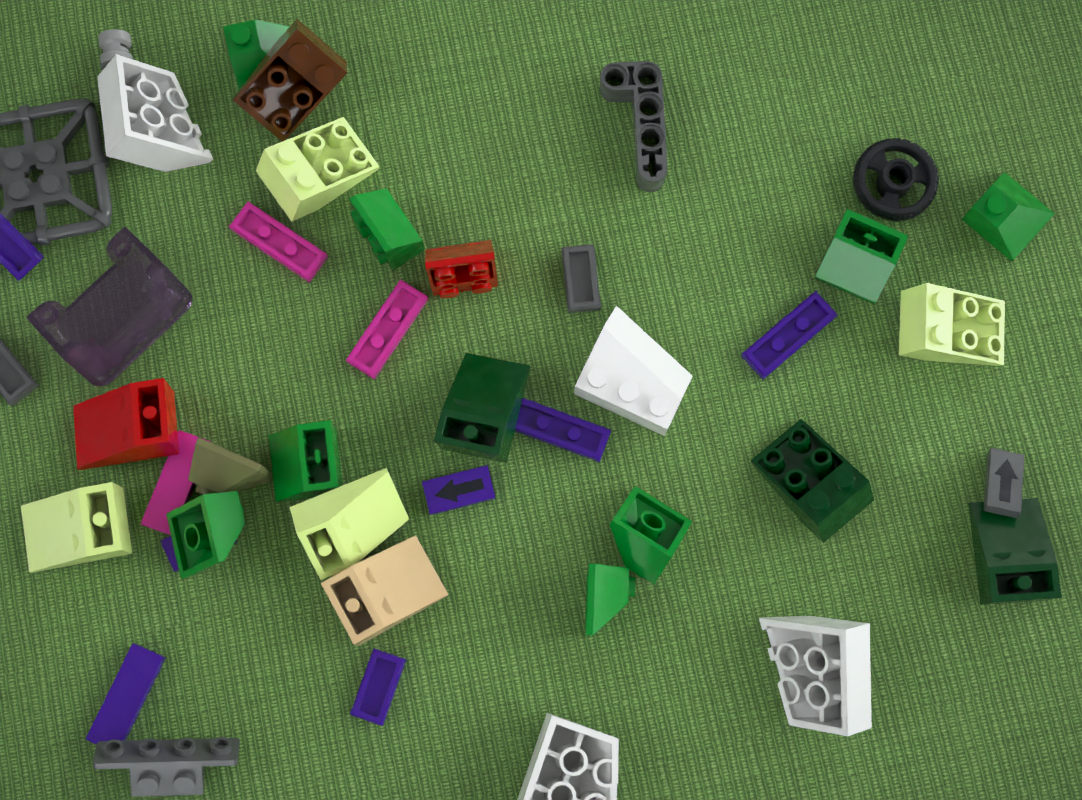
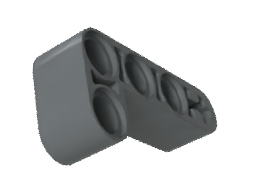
(643, 126)

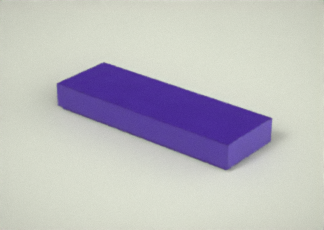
(789, 335)
(562, 430)
(126, 695)

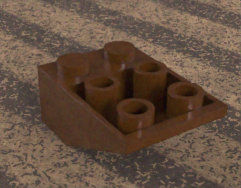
(291, 80)

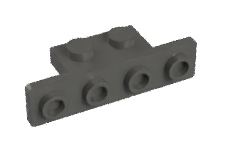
(166, 765)

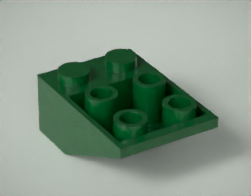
(482, 408)
(814, 480)
(1013, 555)

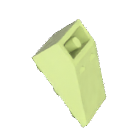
(315, 167)
(951, 326)
(348, 522)
(76, 527)

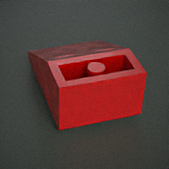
(461, 268)
(126, 425)

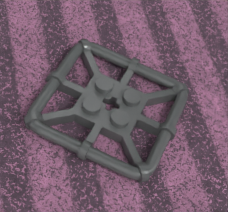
(55, 184)

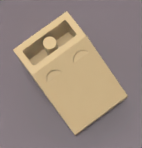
(384, 590)

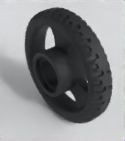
(874, 159)

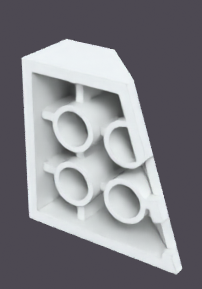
(147, 117)
(633, 375)
(822, 672)
(571, 763)

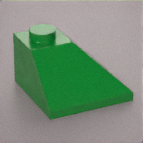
(249, 44)
(1008, 216)
(205, 531)
(647, 534)
(605, 595)

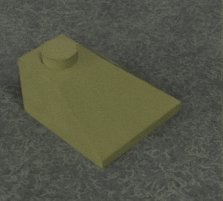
(222, 470)

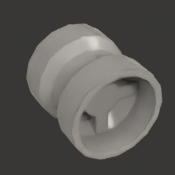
(113, 43)

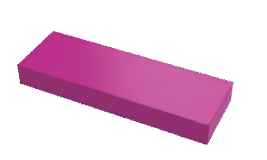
(278, 241)
(387, 329)
(172, 486)

